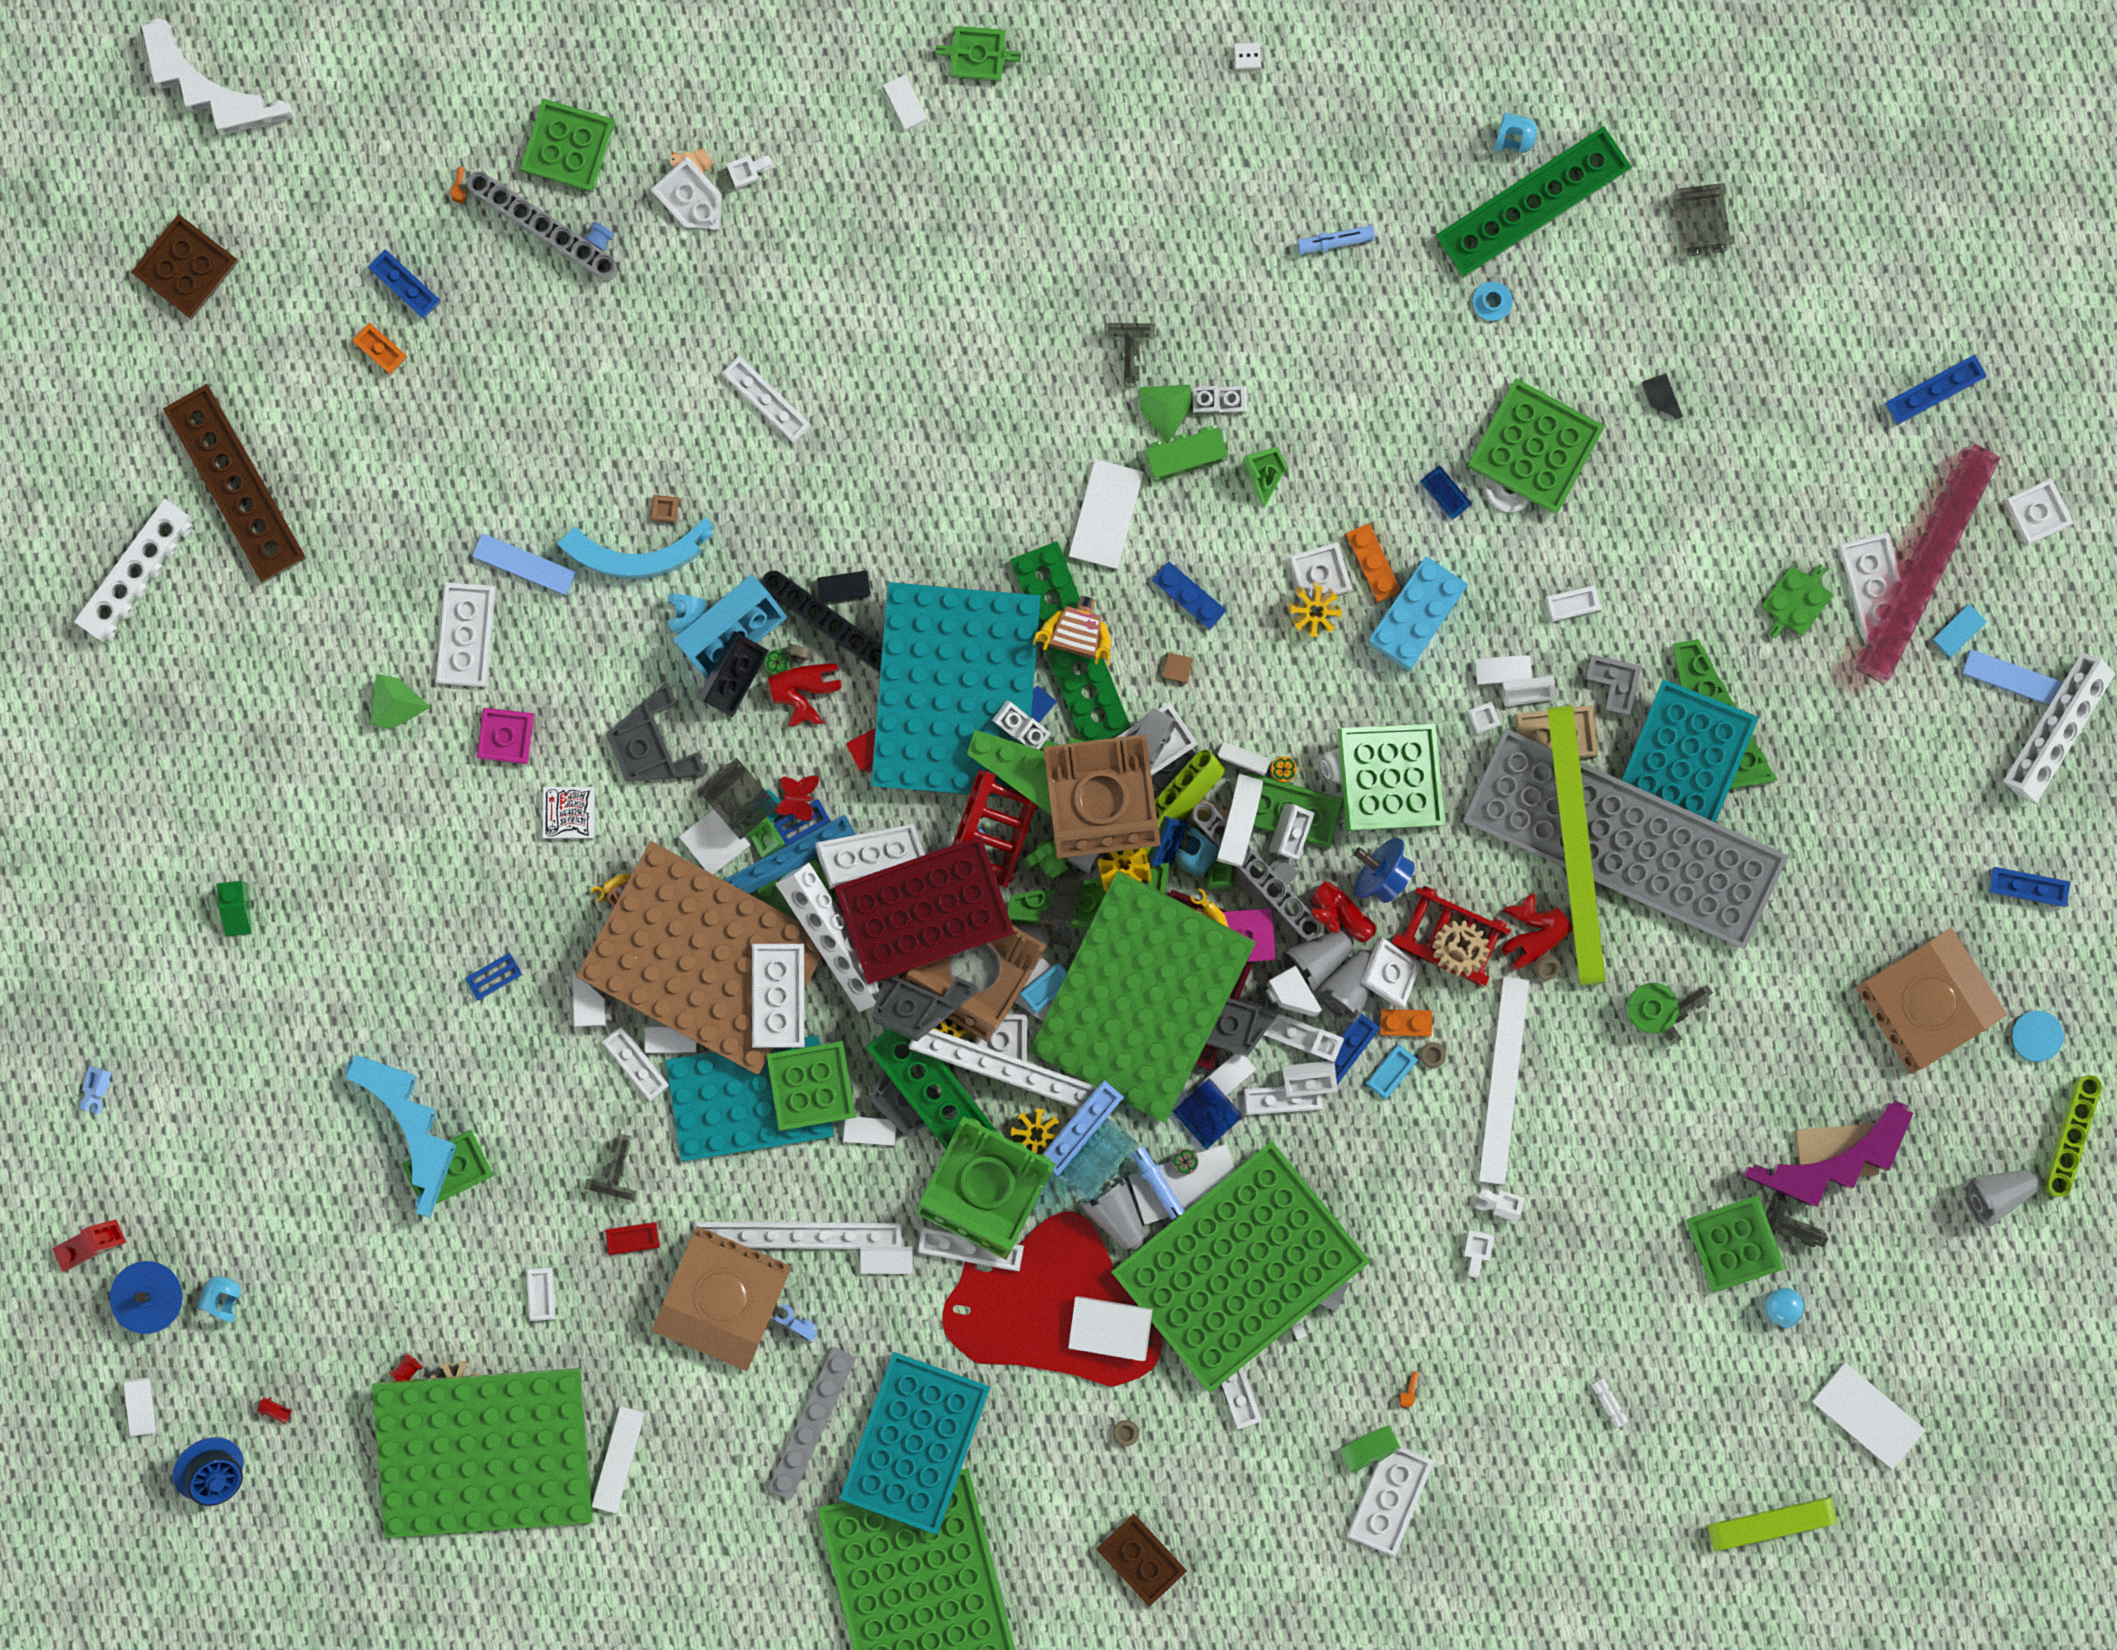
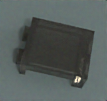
(1701, 219)
(738, 798)

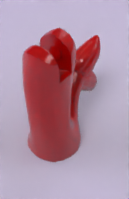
(806, 678)
(1334, 904)
(1554, 929)

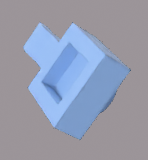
(94, 1086)
(803, 1327)

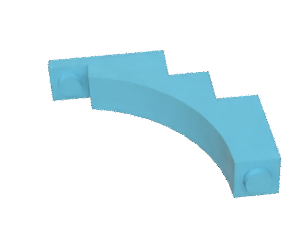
(428, 1153)

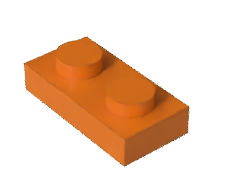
(380, 348)
(1406, 1022)

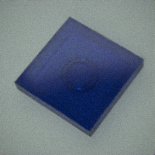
(1208, 1113)

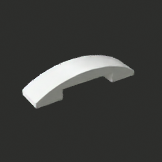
(1240, 820)
(1303, 1036)

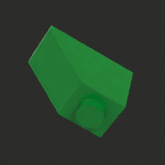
(234, 907)

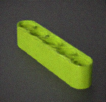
(1188, 788)
(2082, 1127)
(1772, 1524)

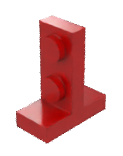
(89, 1244)

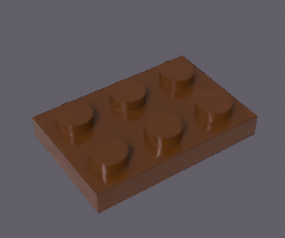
(1141, 1559)

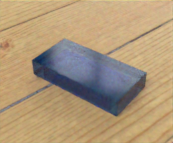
(1445, 493)

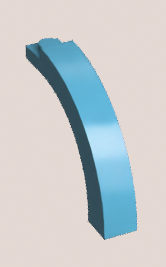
(636, 565)

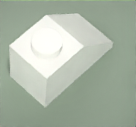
(1292, 993)
(589, 1006)

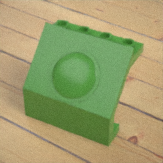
(985, 1187)

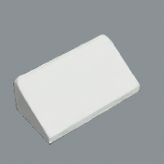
(1243, 759)
(1291, 831)
(1310, 1079)

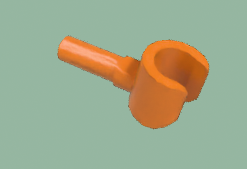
(457, 193)
(1408, 1399)

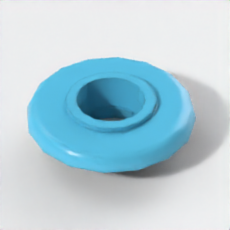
(1491, 313)

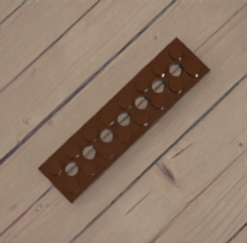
(217, 481)

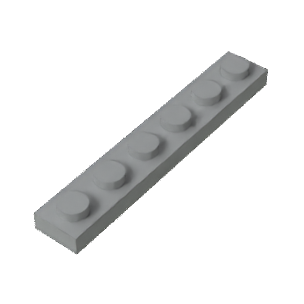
(812, 1423)

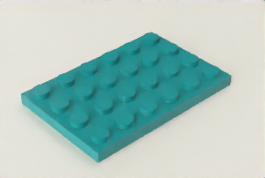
(1690, 749)
(729, 1108)
(915, 1443)

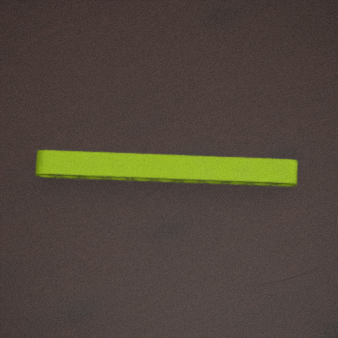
(1576, 845)

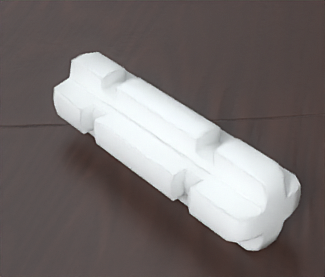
(1609, 1403)

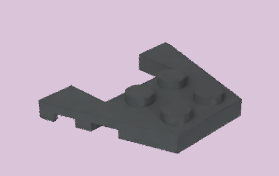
(641, 747)
(915, 1010)
(1242, 1026)
(895, 1106)

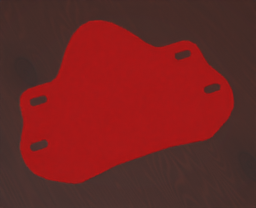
(1029, 1312)

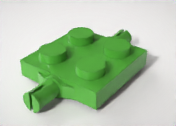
(978, 53)
(1797, 601)

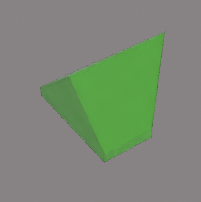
(1165, 407)
(1265, 471)
(394, 702)

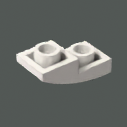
(1219, 399)
(1503, 669)
(1021, 726)
(1231, 1073)
(139, 1406)

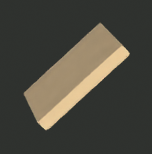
(1536, 727)
(1823, 1143)

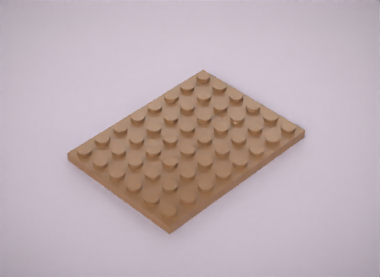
(685, 952)

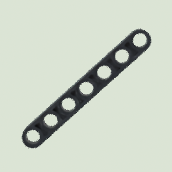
(827, 618)

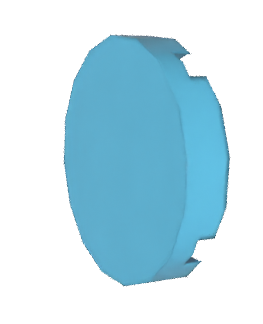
(2037, 1036)

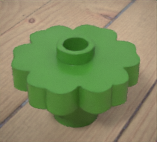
(1047, 859)

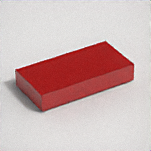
(632, 1238)

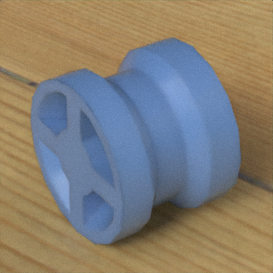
(599, 236)

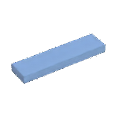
(524, 564)
(2011, 677)
(1082, 1126)

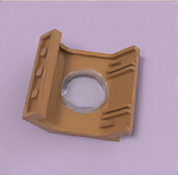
(996, 969)

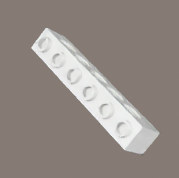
(135, 556)
(2059, 727)
(828, 932)

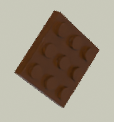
(185, 266)

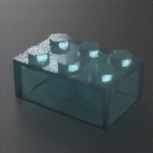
(1098, 1160)

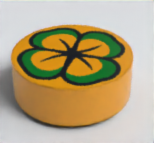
(1283, 769)

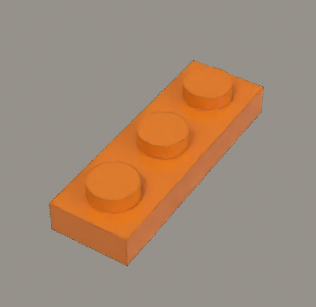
(1373, 563)

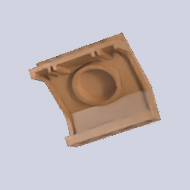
(1101, 796)
(1931, 1001)
(721, 1298)

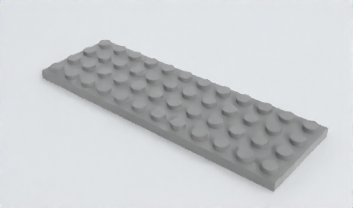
(1635, 841)

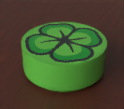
(777, 661)

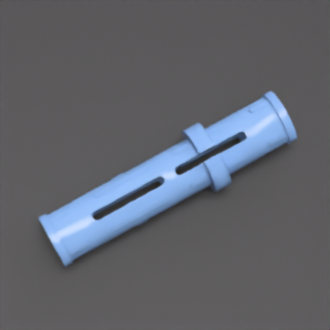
(1337, 239)
(1157, 1182)

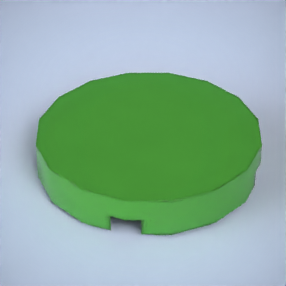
(1652, 1008)

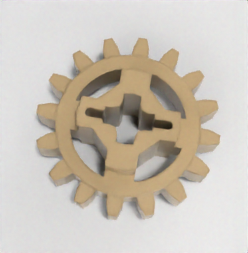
(1454, 956)

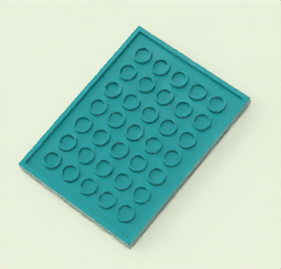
(943, 675)

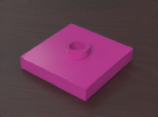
(505, 736)
(1257, 926)

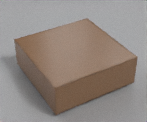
(665, 509)
(1177, 668)

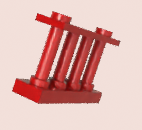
(977, 809)
(1407, 940)

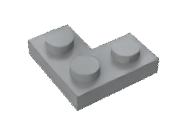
(1621, 678)
(1280, 866)

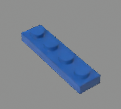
(1935, 390)

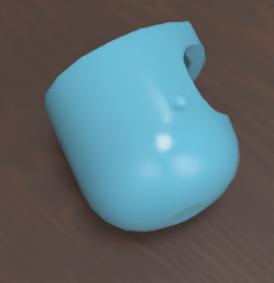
(1516, 125)
(687, 611)
(1202, 860)
(211, 1296)
(1784, 1307)

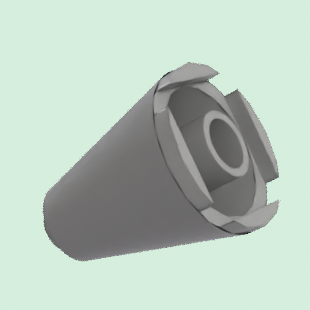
(1318, 957)
(1343, 989)
(1998, 1194)
(1117, 1214)

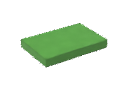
(465, 1171)

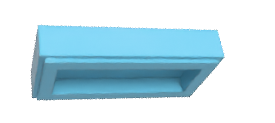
(1959, 630)
(1044, 988)
(1391, 1071)

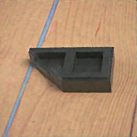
(1661, 395)

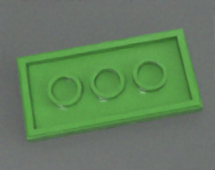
(1277, 794)

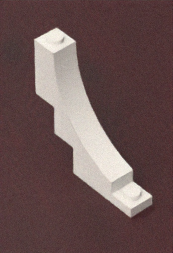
(230, 109)

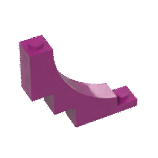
(1809, 1181)

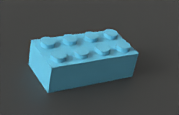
(745, 609)
(1417, 613)

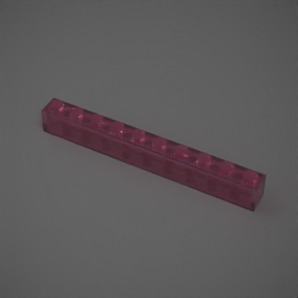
(1927, 563)

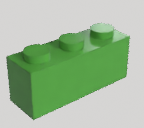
(1186, 453)

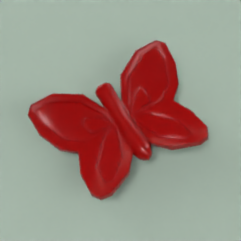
(796, 796)

